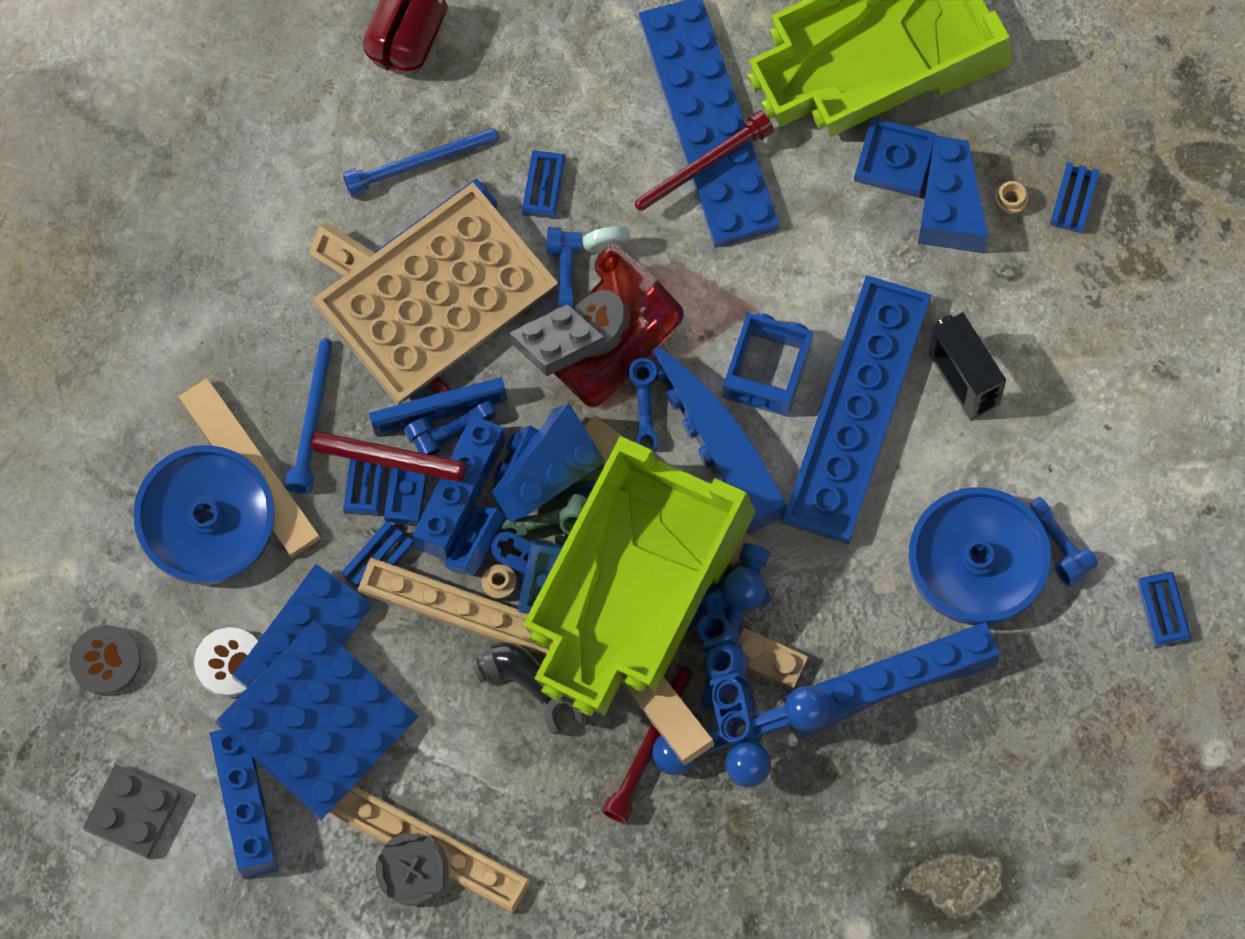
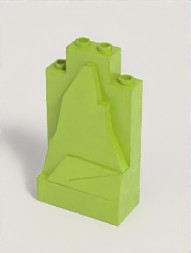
(871, 55)
(632, 576)

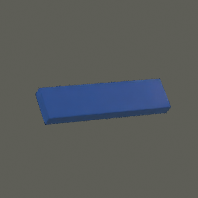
(437, 406)

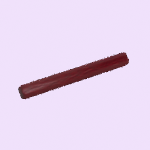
(389, 456)

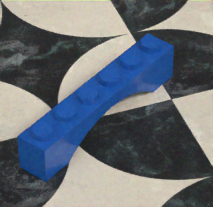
(930, 663)

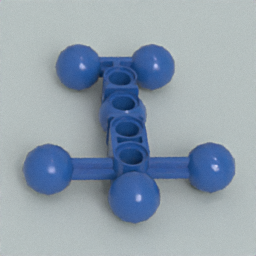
(804, 709)

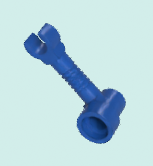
(565, 245)
(646, 367)
(427, 438)
(1075, 563)

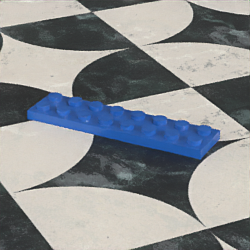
(704, 117)
(857, 410)

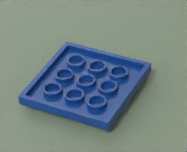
(316, 720)

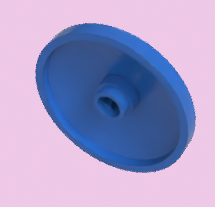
(204, 514)
(979, 556)

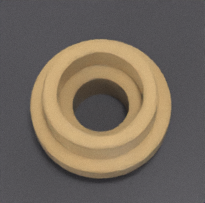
(1014, 189)
(501, 591)

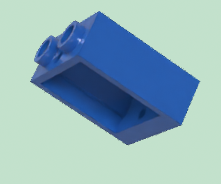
(760, 394)

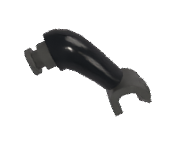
(517, 664)

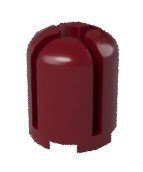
(403, 33)

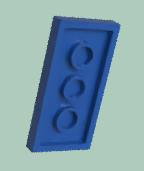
(317, 598)

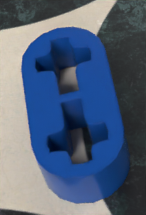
(512, 561)

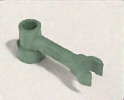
(565, 516)

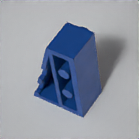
(952, 200)
(549, 464)

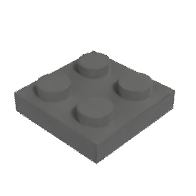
(557, 340)
(132, 811)

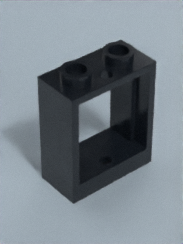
(966, 365)

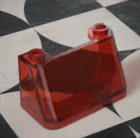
(652, 319)

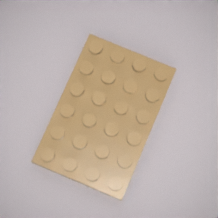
(435, 293)

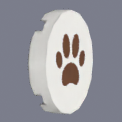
(220, 657)

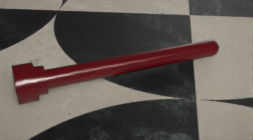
(756, 128)
(619, 805)

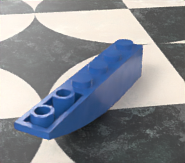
(721, 439)

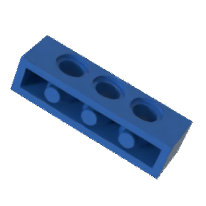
(453, 500)
(244, 807)

